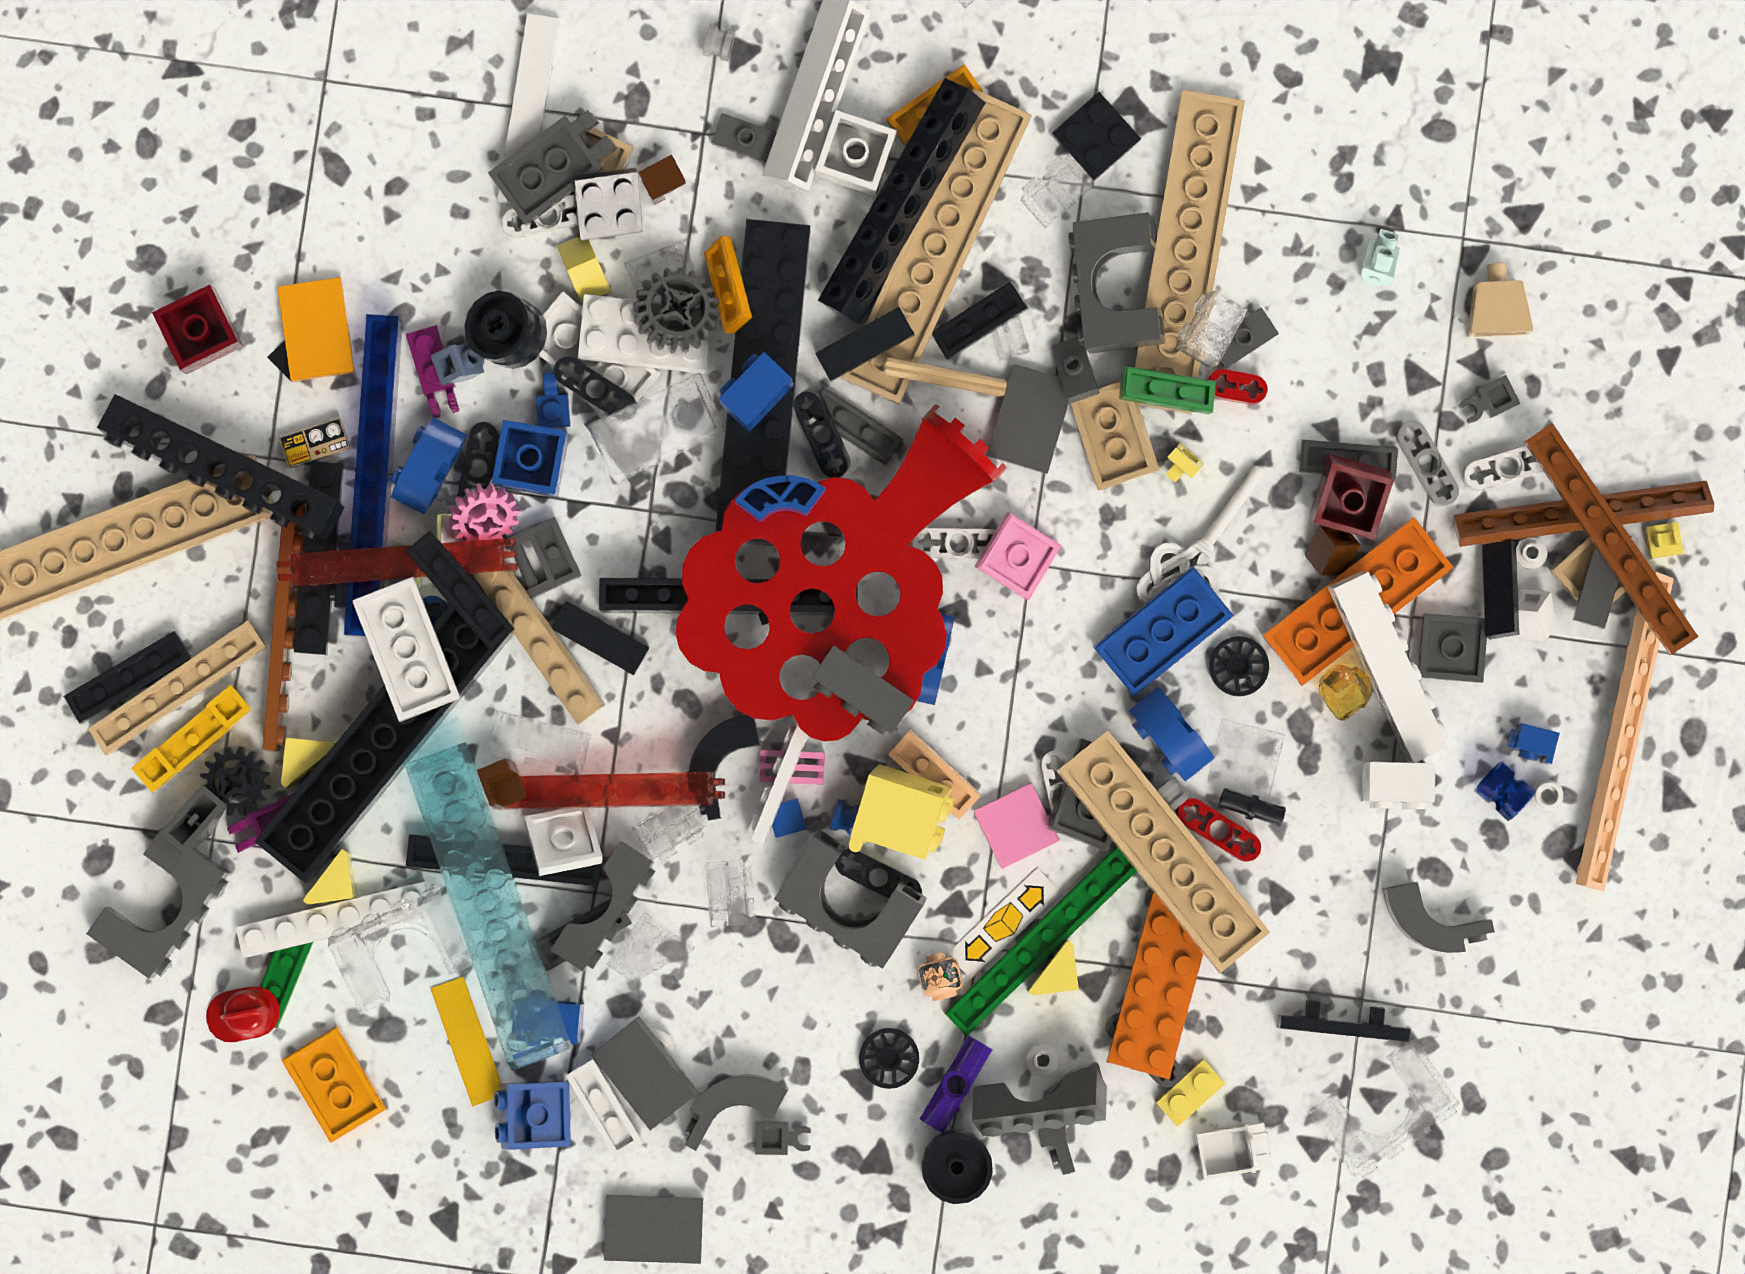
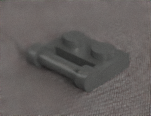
(552, 553)

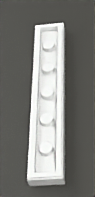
(531, 84)

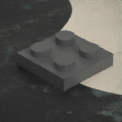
(1452, 648)

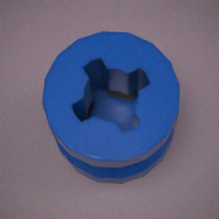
(844, 817)

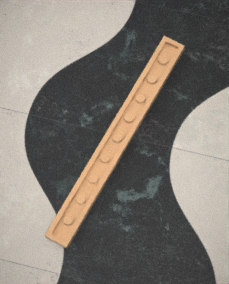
(1619, 752)

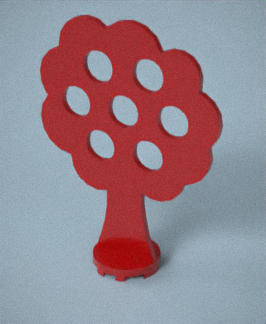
(877, 535)

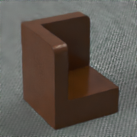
(662, 178)
(1331, 550)
(502, 783)

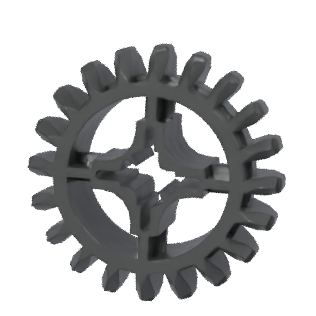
(696, 295)

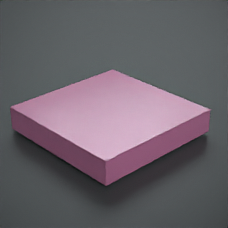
(1017, 556)
(1016, 826)

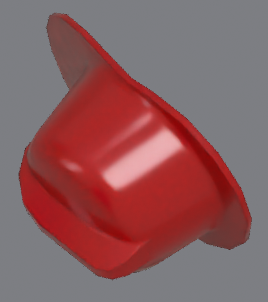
(242, 1014)

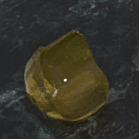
(1345, 690)

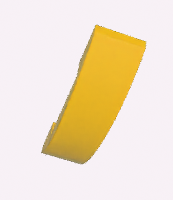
(192, 739)

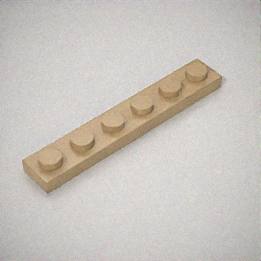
(542, 644)
(177, 688)

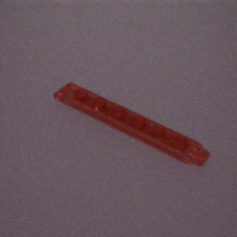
(390, 563)
(619, 790)

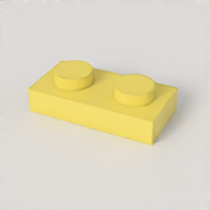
(1190, 1092)

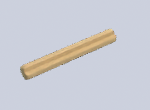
(944, 376)

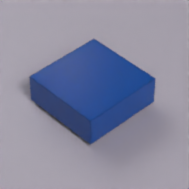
(788, 819)

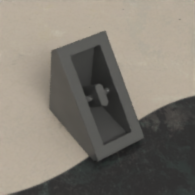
(194, 820)

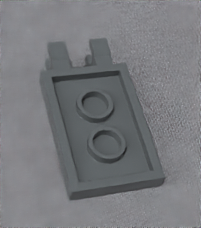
(543, 168)

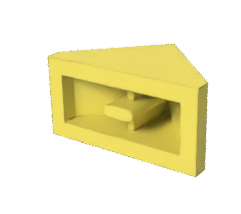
(583, 268)
(301, 758)
(336, 881)
(1058, 974)

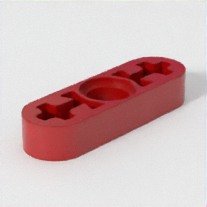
(1243, 836)

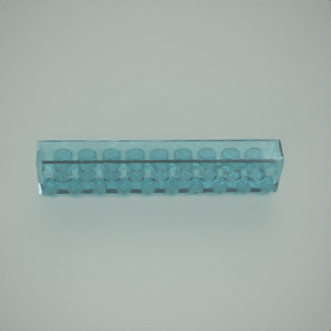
(488, 906)

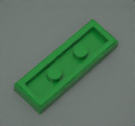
(1167, 390)
(284, 973)

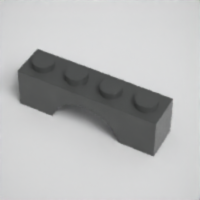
(581, 942)
(1076, 1101)

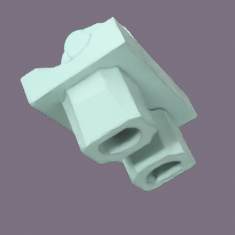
(1380, 259)

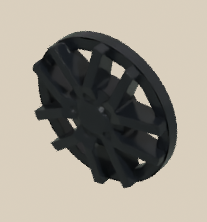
(1239, 666)
(889, 1058)

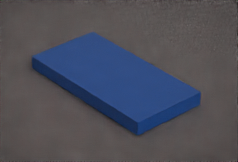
(1163, 630)

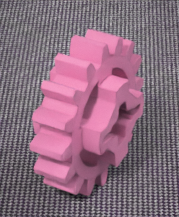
(483, 514)

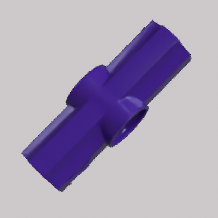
(945, 1103)

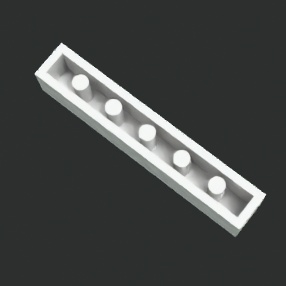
(816, 93)
(1388, 666)

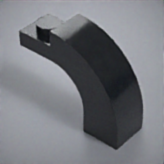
(718, 743)

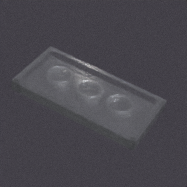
(656, 428)

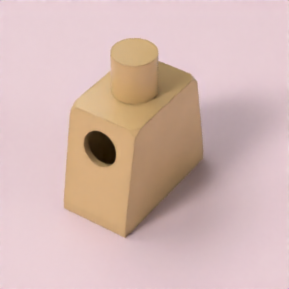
(1499, 306)

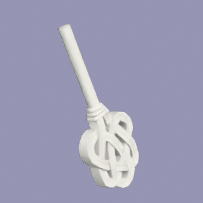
(1203, 545)

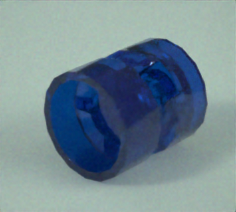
(1505, 791)

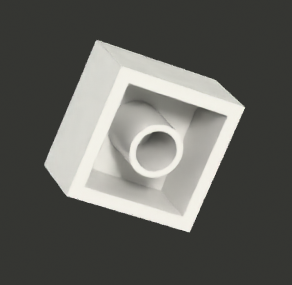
(855, 153)
(1398, 783)

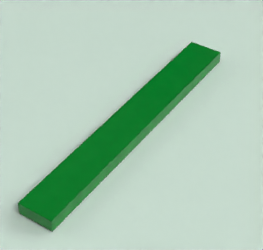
(1040, 941)

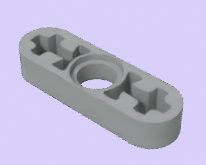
(1409, 446)

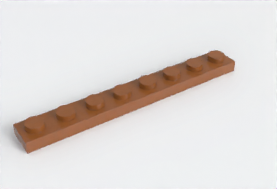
(1557, 518)
(1611, 539)
(282, 640)

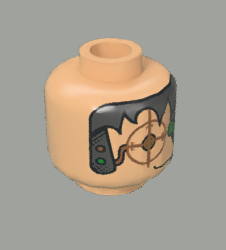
(940, 976)

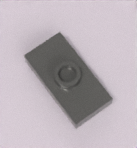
(743, 138)
(1251, 334)
(1075, 370)

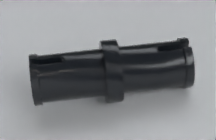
(1252, 807)

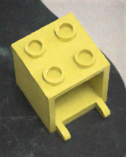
(901, 813)

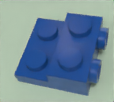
(533, 1115)

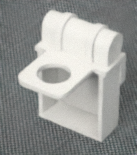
(1233, 1150)

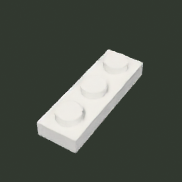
(604, 1108)

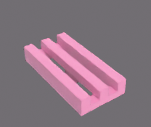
(799, 767)

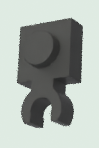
(1493, 399)
(774, 1138)

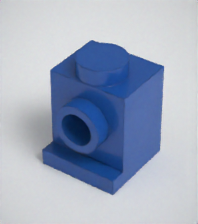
(1533, 742)

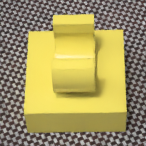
(1184, 461)
(1663, 540)

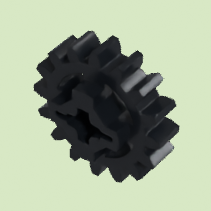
(244, 768)

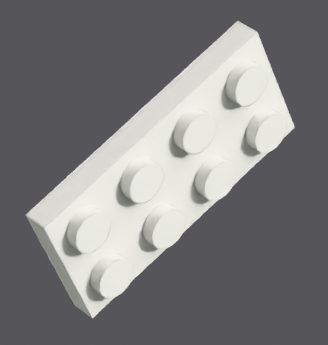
(613, 337)
(562, 340)
(406, 649)

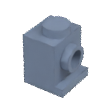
(465, 361)

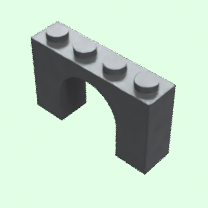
(1094, 245)
(871, 938)
(150, 950)

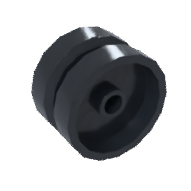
(505, 329)
(937, 1170)

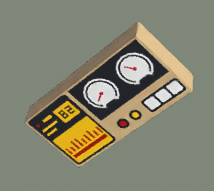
(315, 443)

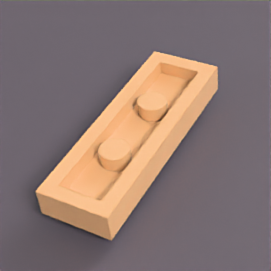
(922, 761)

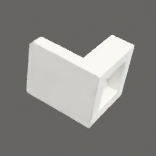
(1536, 615)

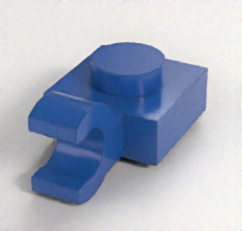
(552, 408)

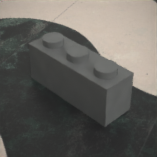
(861, 691)

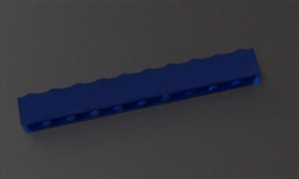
(374, 450)

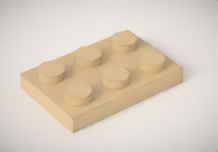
(1114, 438)

